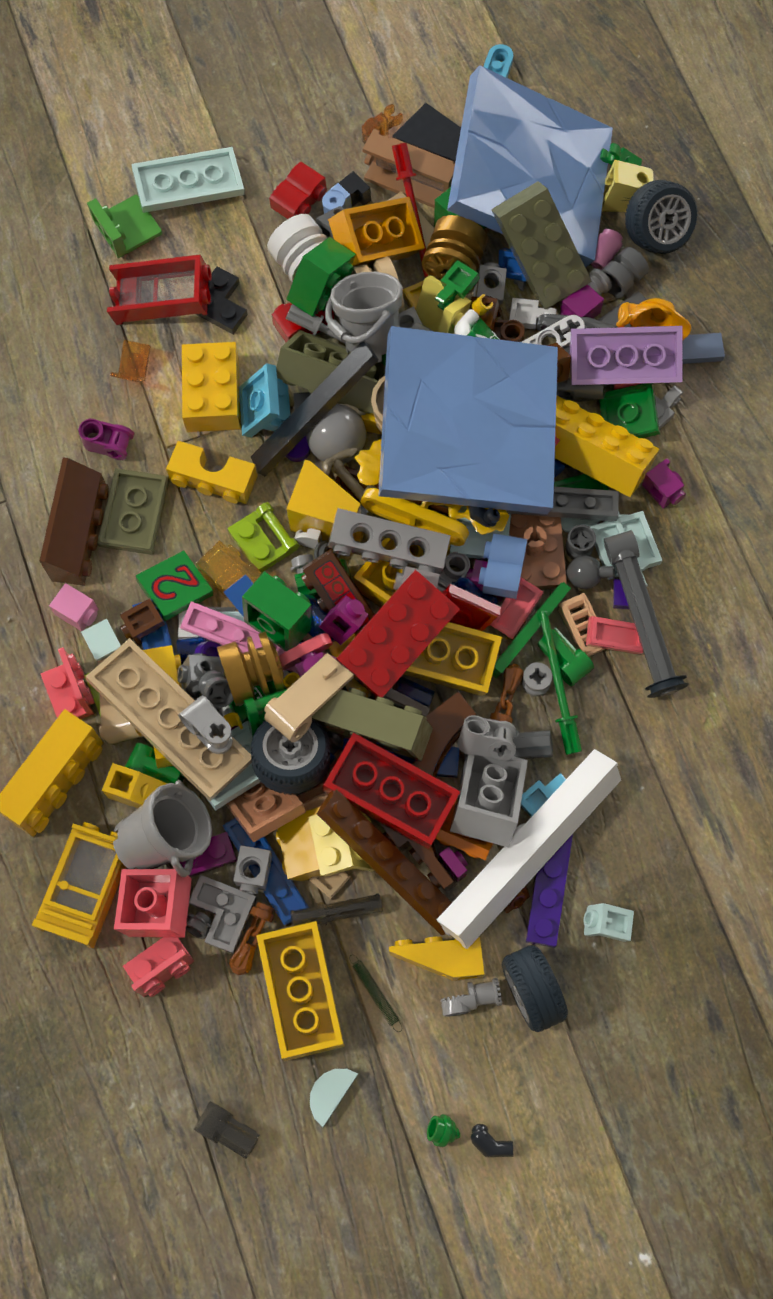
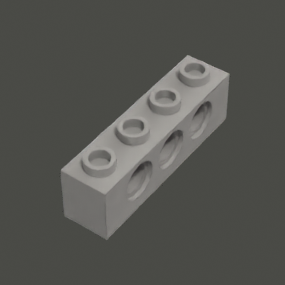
(432, 543)

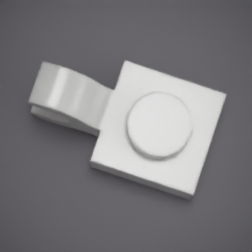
(528, 312)

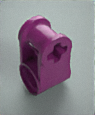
(111, 438)

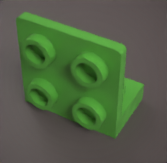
(124, 224)

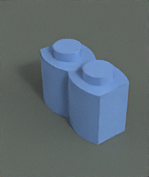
(504, 565)

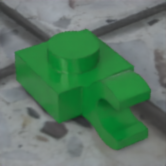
(620, 154)
(457, 281)

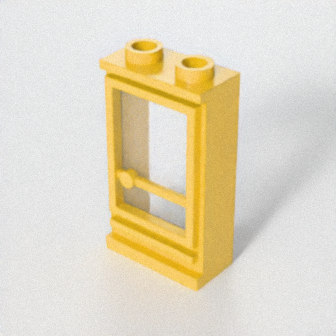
(81, 886)

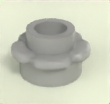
(299, 562)

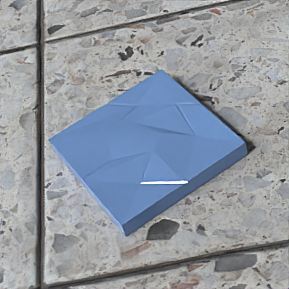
(522, 138)
(468, 421)

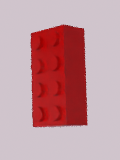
(397, 634)
(391, 790)

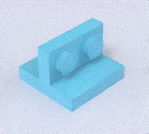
(263, 401)

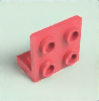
(68, 688)
(157, 965)

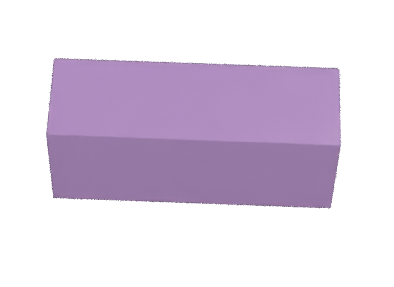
(626, 355)

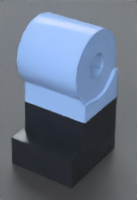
(347, 193)

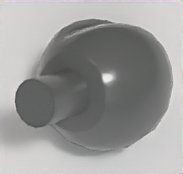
(587, 572)

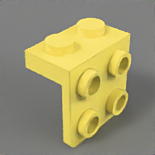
(432, 315)
(332, 852)

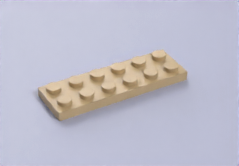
(152, 705)

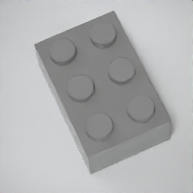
(489, 799)

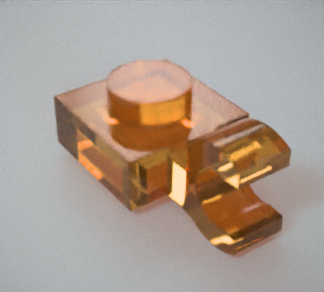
(381, 122)

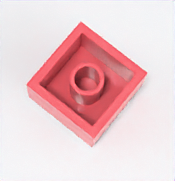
(152, 903)

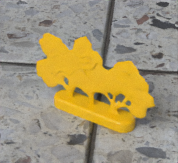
(410, 513)

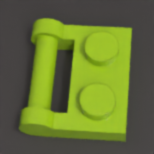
(256, 544)

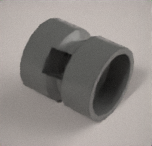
(626, 269)

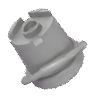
(366, 310)
(165, 830)

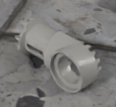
(477, 995)

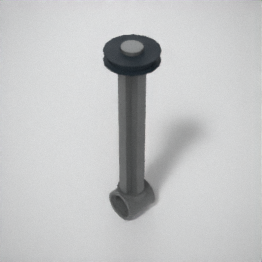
(623, 553)

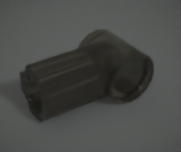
(221, 1127)

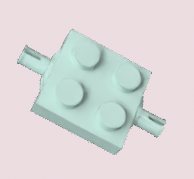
(638, 524)

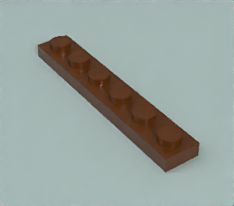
(384, 858)

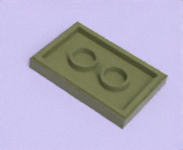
(133, 511)

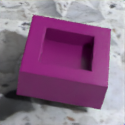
(454, 863)

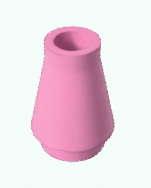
(607, 246)

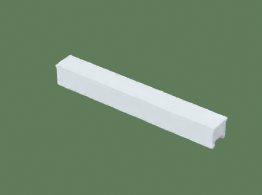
(530, 849)

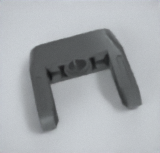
(565, 389)

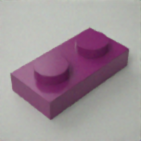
(216, 855)

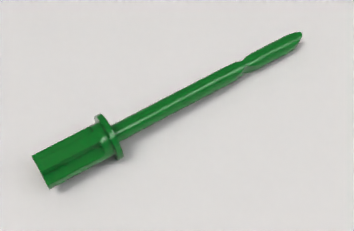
(566, 723)

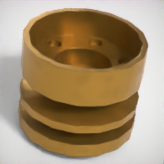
(454, 240)
(251, 668)

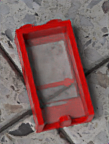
(160, 289)

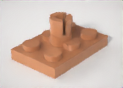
(544, 549)
(264, 810)

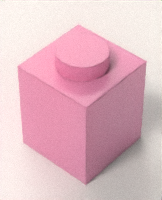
(74, 607)

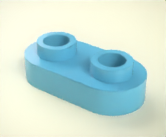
(495, 55)

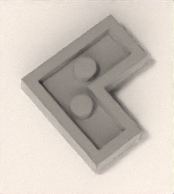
(231, 911)

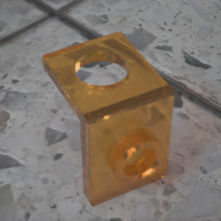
(133, 361)

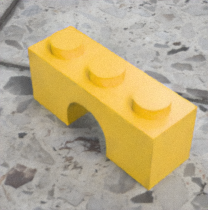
(231, 482)

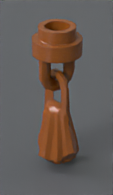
(512, 677)
(242, 959)

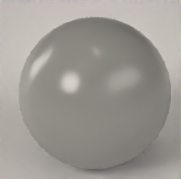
(336, 432)

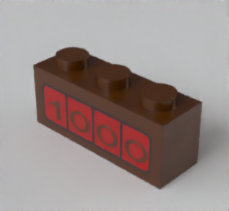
(332, 584)

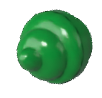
(442, 1130)

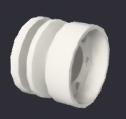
(294, 240)

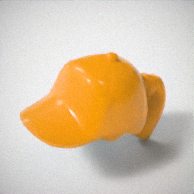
(652, 313)

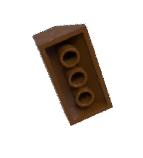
(73, 523)

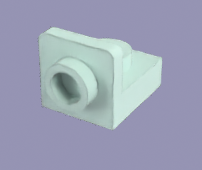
(608, 922)

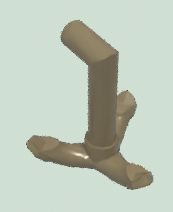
(334, 465)

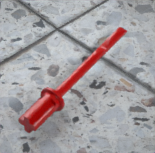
(405, 173)

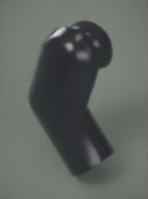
(485, 517)
(487, 1145)

